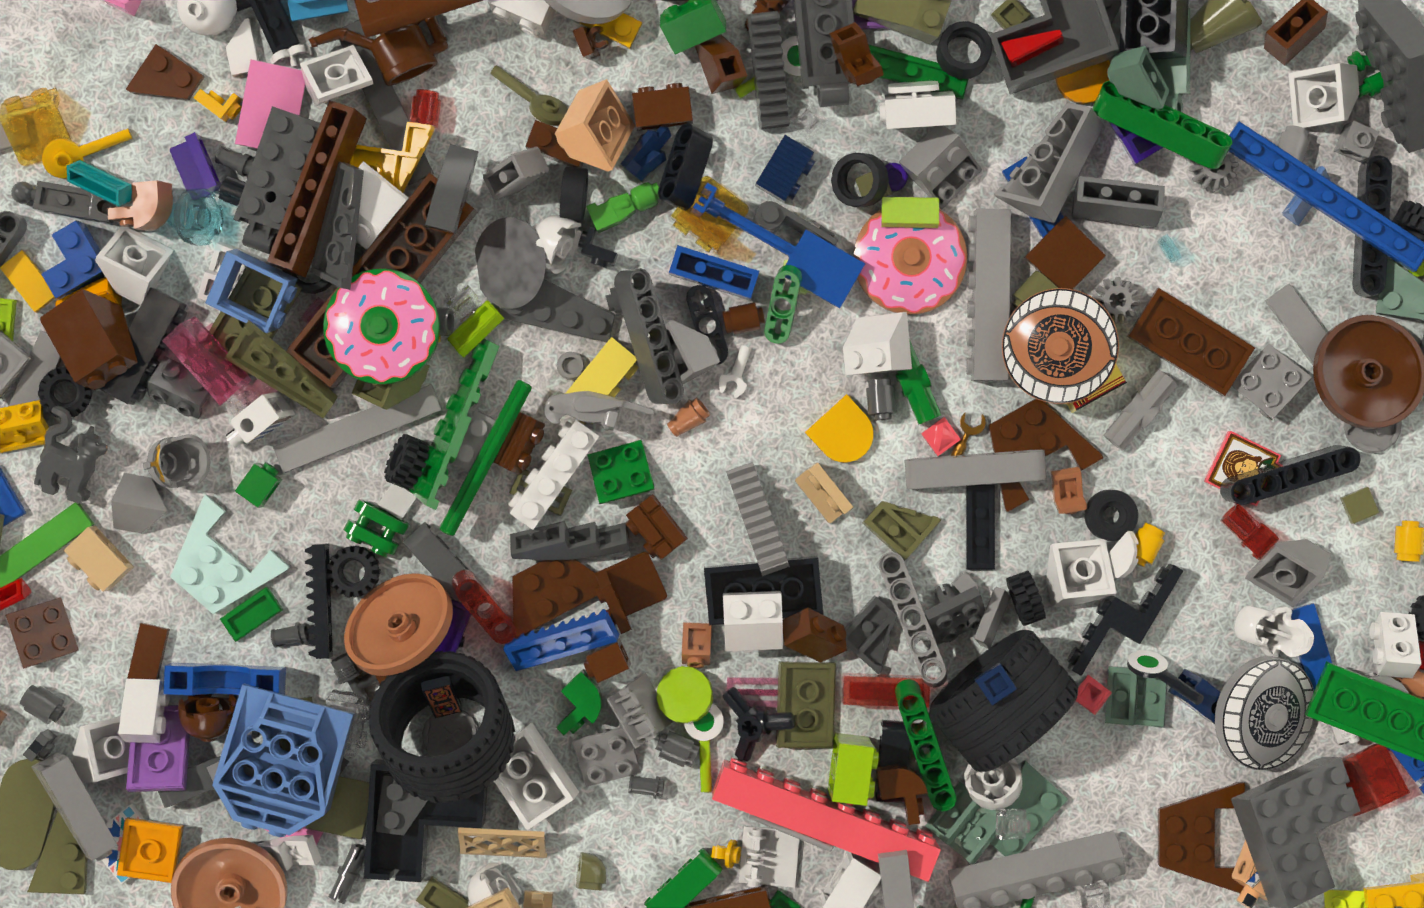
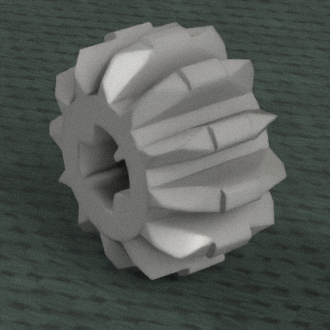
(1218, 177)
(1126, 298)

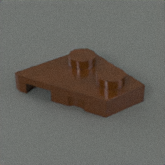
(165, 76)

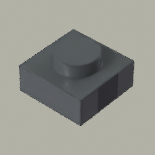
(40, 746)

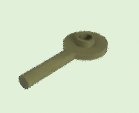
(542, 107)

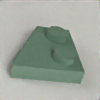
(1402, 294)

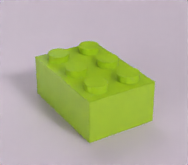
(851, 769)

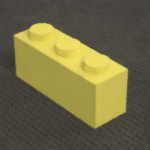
(606, 371)

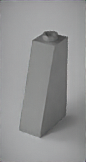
(75, 806)

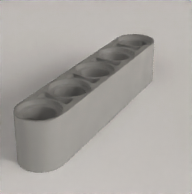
(975, 469)
(908, 606)

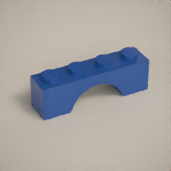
(221, 678)

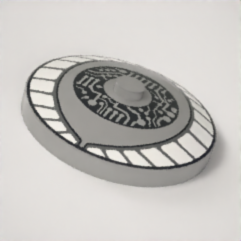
(1263, 713)

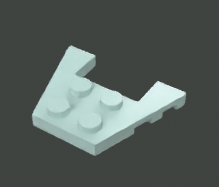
(211, 571)

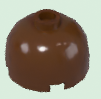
(202, 716)

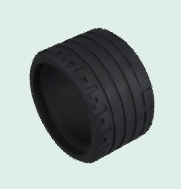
(999, 732)
(458, 772)

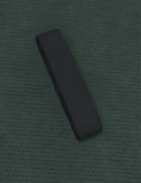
(1382, 187)
(1302, 474)

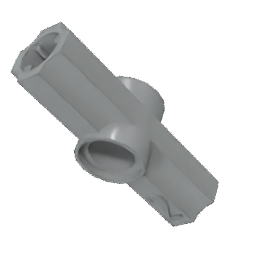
(1140, 410)

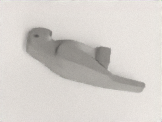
(589, 408)

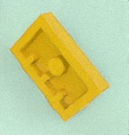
(22, 426)

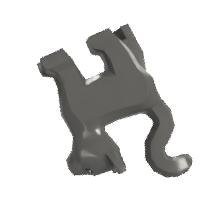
(66, 462)

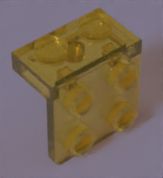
(32, 123)
(708, 230)

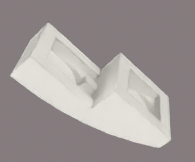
(293, 850)

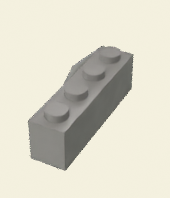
(1053, 164)

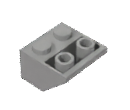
(940, 164)

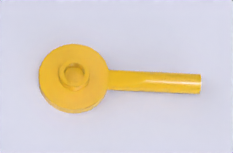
(63, 152)

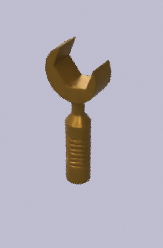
(960, 446)

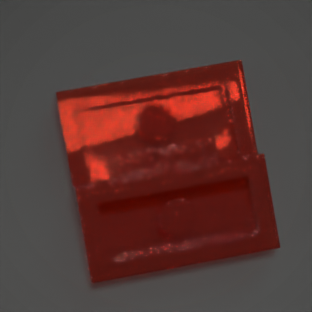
(1374, 778)

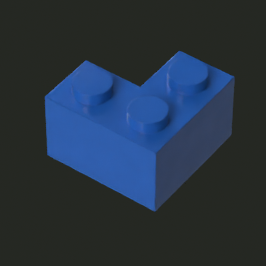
(80, 264)

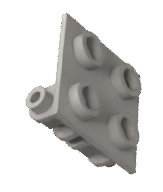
(1271, 381)
(639, 711)
(605, 756)

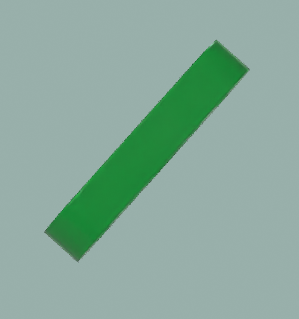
(791, 296)

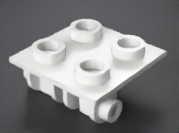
(768, 857)

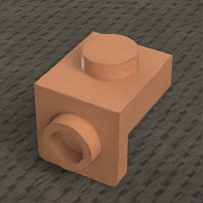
(1068, 490)

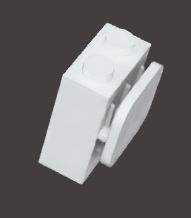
(917, 106)

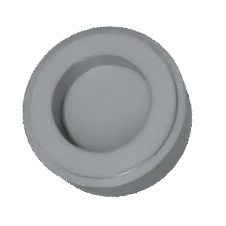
(570, 365)

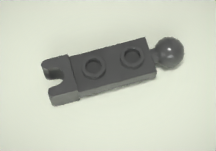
(61, 200)

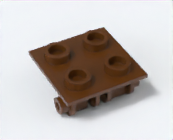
(42, 632)

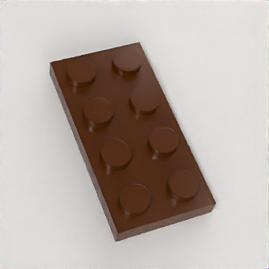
(1190, 342)

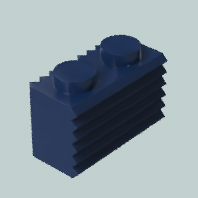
(785, 169)

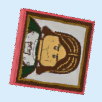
(1237, 457)

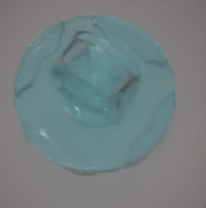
(197, 217)

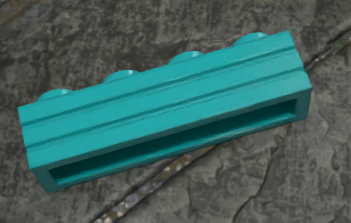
(99, 183)

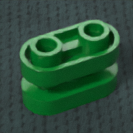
(382, 543)

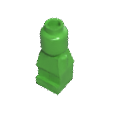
(621, 207)

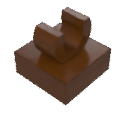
(587, 43)

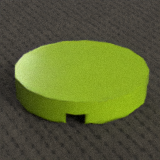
(684, 695)

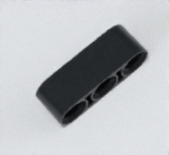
(685, 167)
(893, 750)

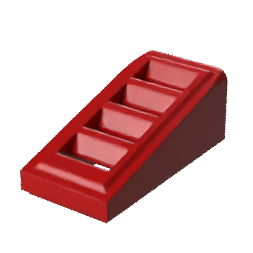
(1028, 47)

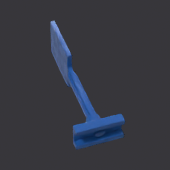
(824, 267)

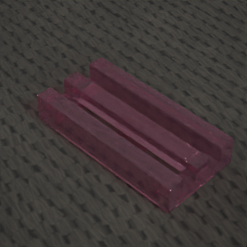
(755, 680)

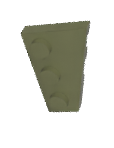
(61, 864)

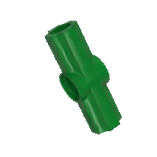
(917, 389)

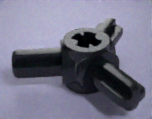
(754, 722)

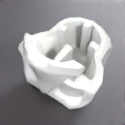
(1273, 631)

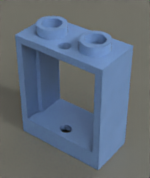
(225, 280)

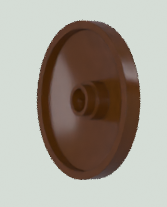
(1369, 372)

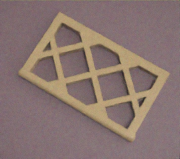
(510, 837)

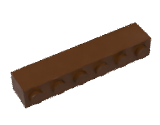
(305, 214)

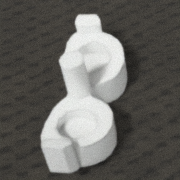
(290, 53)

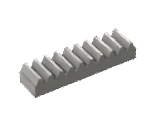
(757, 519)

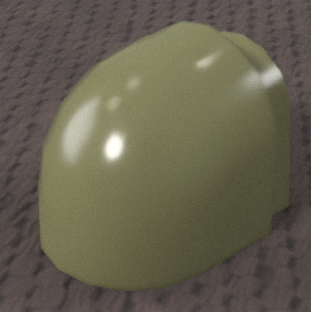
(590, 872)

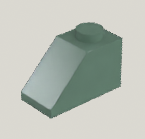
(1138, 77)

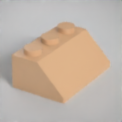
(595, 127)

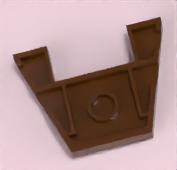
(1036, 428)
(1188, 836)

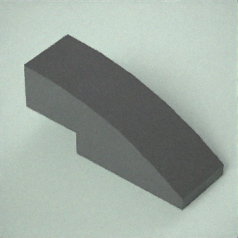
(452, 189)

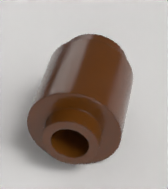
(743, 318)

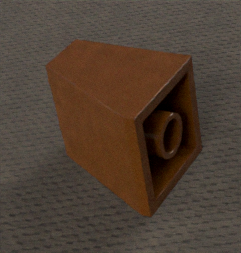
(90, 338)

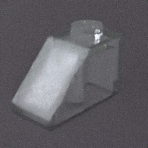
(1092, 895)

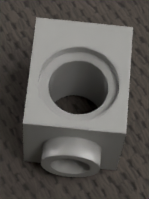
(1356, 141)

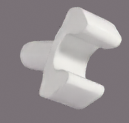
(736, 373)

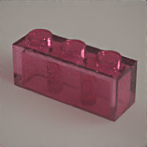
(206, 360)

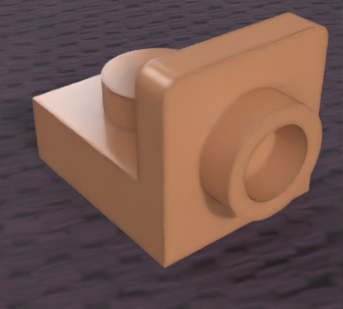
(696, 644)

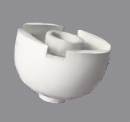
(207, 16)
(558, 239)
(996, 787)
(482, 887)

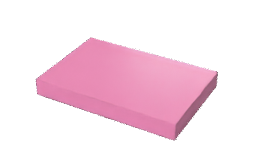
(267, 87)

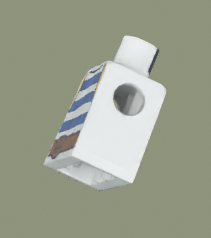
(262, 415)

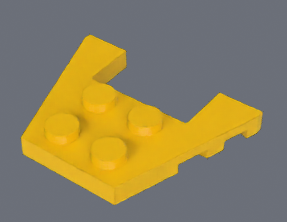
(397, 165)

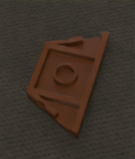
(549, 591)

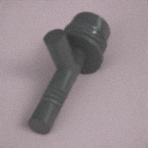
(348, 672)

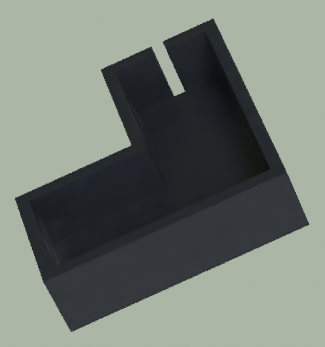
(408, 853)

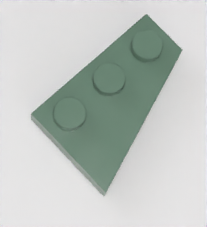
(1039, 800)

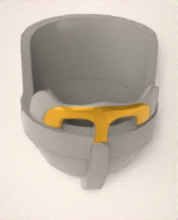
(178, 461)

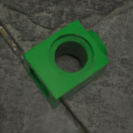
(259, 484)

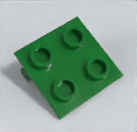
(620, 472)

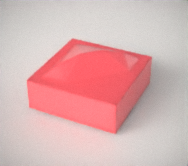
(940, 436)
(1092, 694)

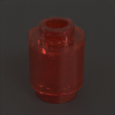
(425, 107)

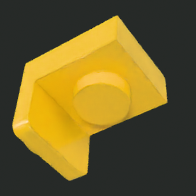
(214, 103)

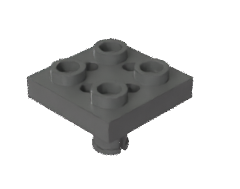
(954, 613)

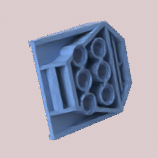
(275, 716)

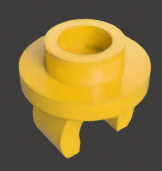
(730, 853)

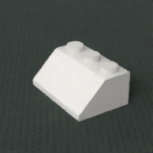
(534, 779)

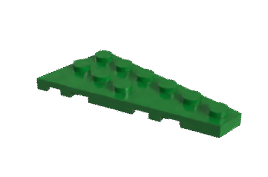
(453, 428)

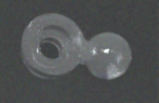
(245, 398)

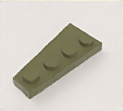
(274, 366)

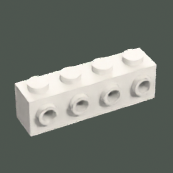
(554, 473)

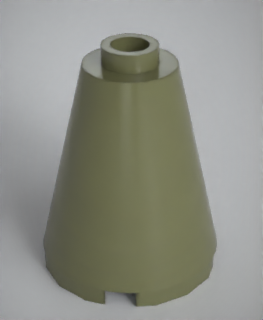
(1220, 22)

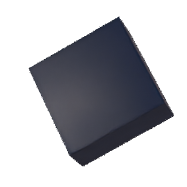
(995, 684)

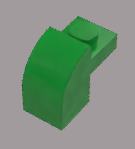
(587, 701)

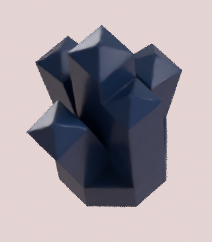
(647, 153)

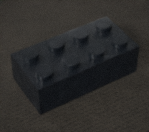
(1155, 24)
(798, 585)

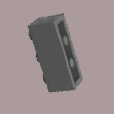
(1118, 201)

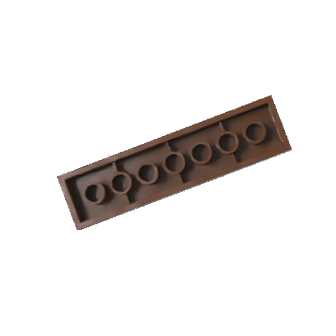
(403, 247)

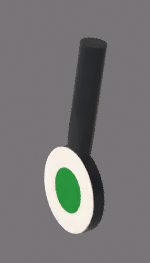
(1153, 665)

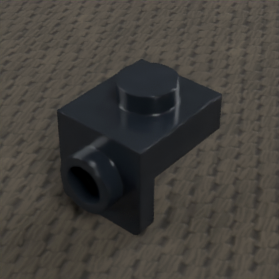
(600, 256)

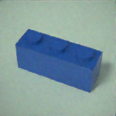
(713, 272)

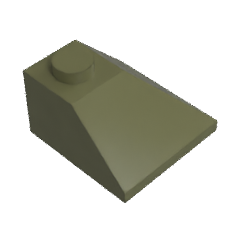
(391, 394)

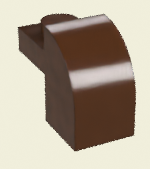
(855, 55)
(904, 782)

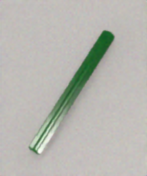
(485, 457)

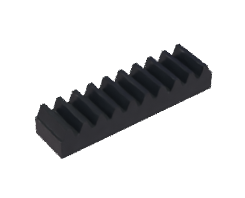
(322, 601)

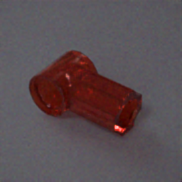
(1252, 533)

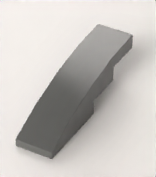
(565, 543)

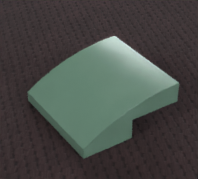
(1122, 702)
(965, 826)

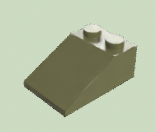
(910, 17)

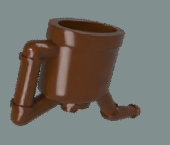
(398, 52)

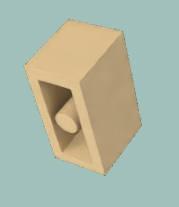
(98, 559)

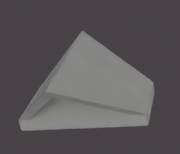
(136, 504)

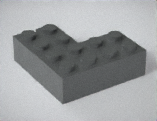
(1085, 35)
(1396, 47)
(1282, 827)

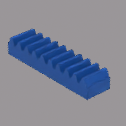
(561, 640)

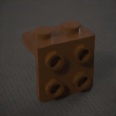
(629, 588)

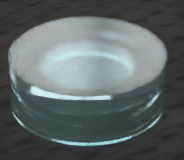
(1169, 248)

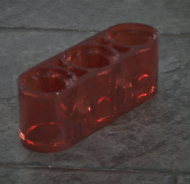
(489, 618)

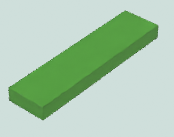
(43, 543)

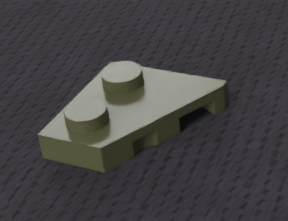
(900, 527)

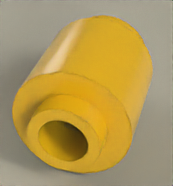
(1409, 541)
(1150, 542)

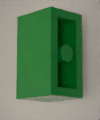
(692, 23)

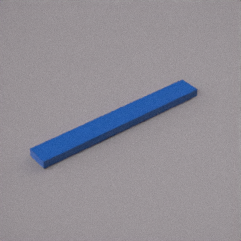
(1326, 197)

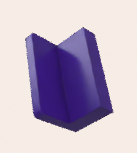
(195, 164)

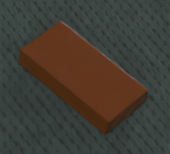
(148, 652)

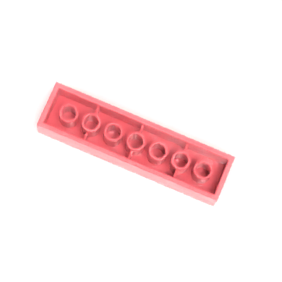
(821, 818)

